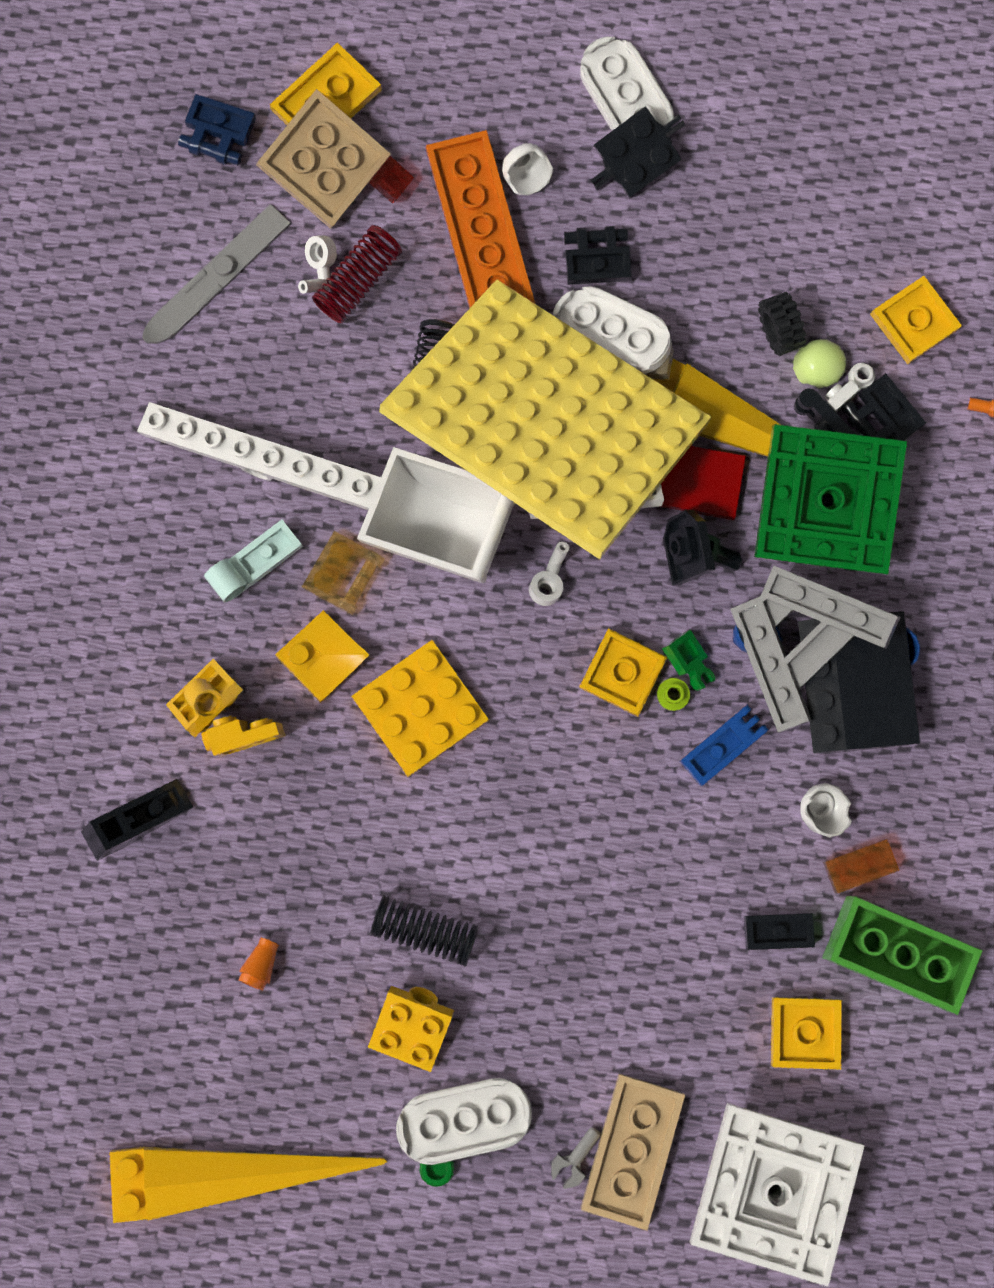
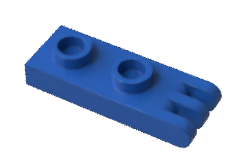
(722, 746)

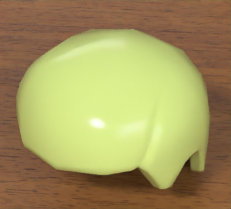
(819, 363)

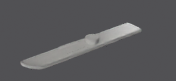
(215, 276)

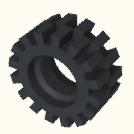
(782, 323)

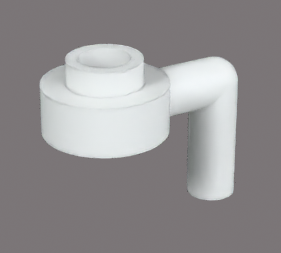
(320, 254)
(549, 578)

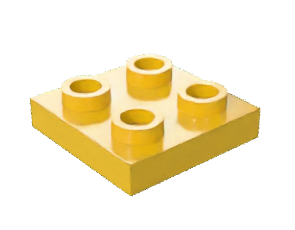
(204, 698)
(411, 1026)

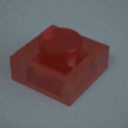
(391, 179)

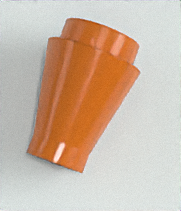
(259, 965)

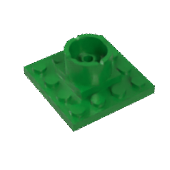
(863, 493)

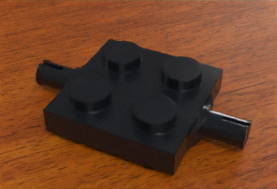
(637, 152)

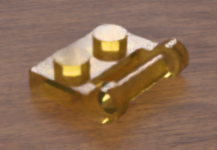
(333, 568)

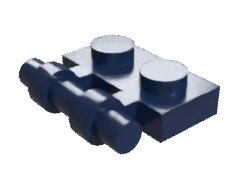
(220, 121)

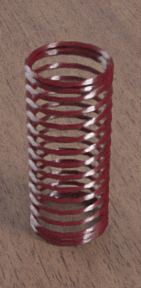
(337, 312)

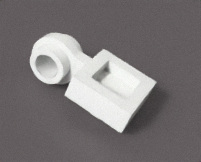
(839, 395)

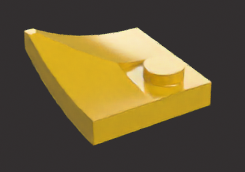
(321, 656)

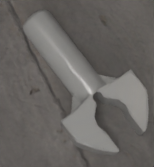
(575, 1159)

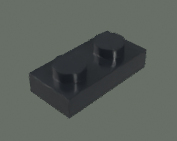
(779, 931)

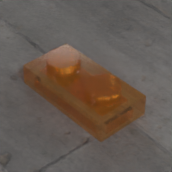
(861, 866)

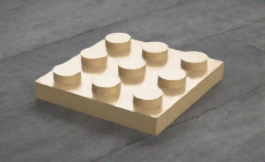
(323, 159)

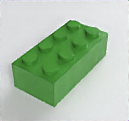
(902, 954)

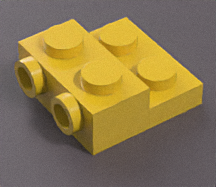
(233, 734)

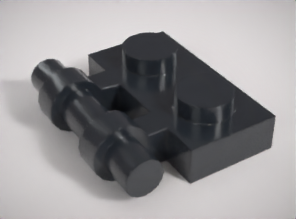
(597, 264)
(890, 409)

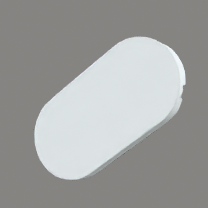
(622, 82)
(617, 326)
(463, 1121)

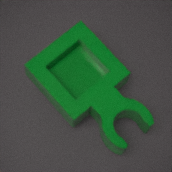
(687, 657)

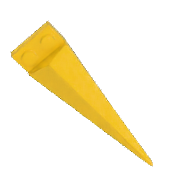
(731, 419)
(170, 1181)

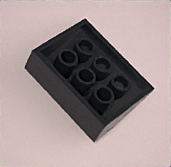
(863, 695)

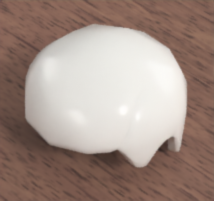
(527, 169)
(826, 810)

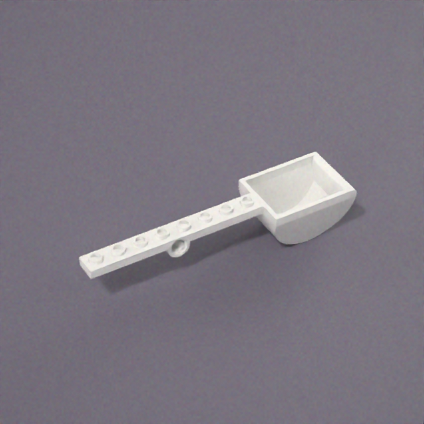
(414, 509)

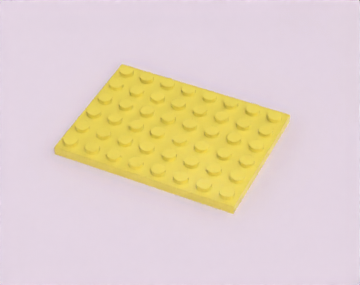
(546, 417)

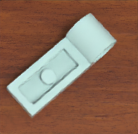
(253, 562)

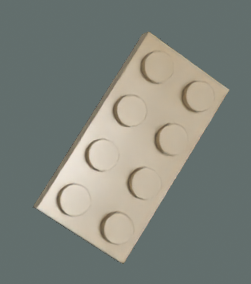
(632, 1151)

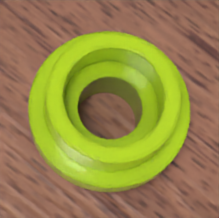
(665, 701)

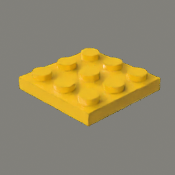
(420, 708)

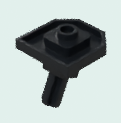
(694, 551)

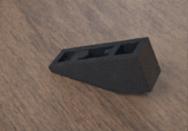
(135, 819)

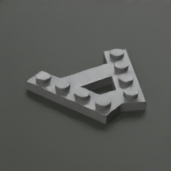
(785, 675)

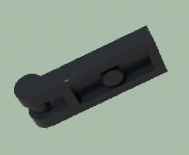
(818, 410)

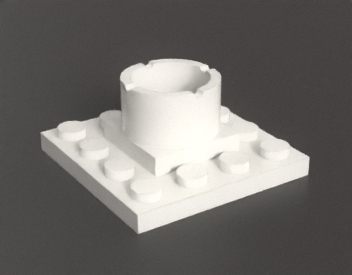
(798, 1223)

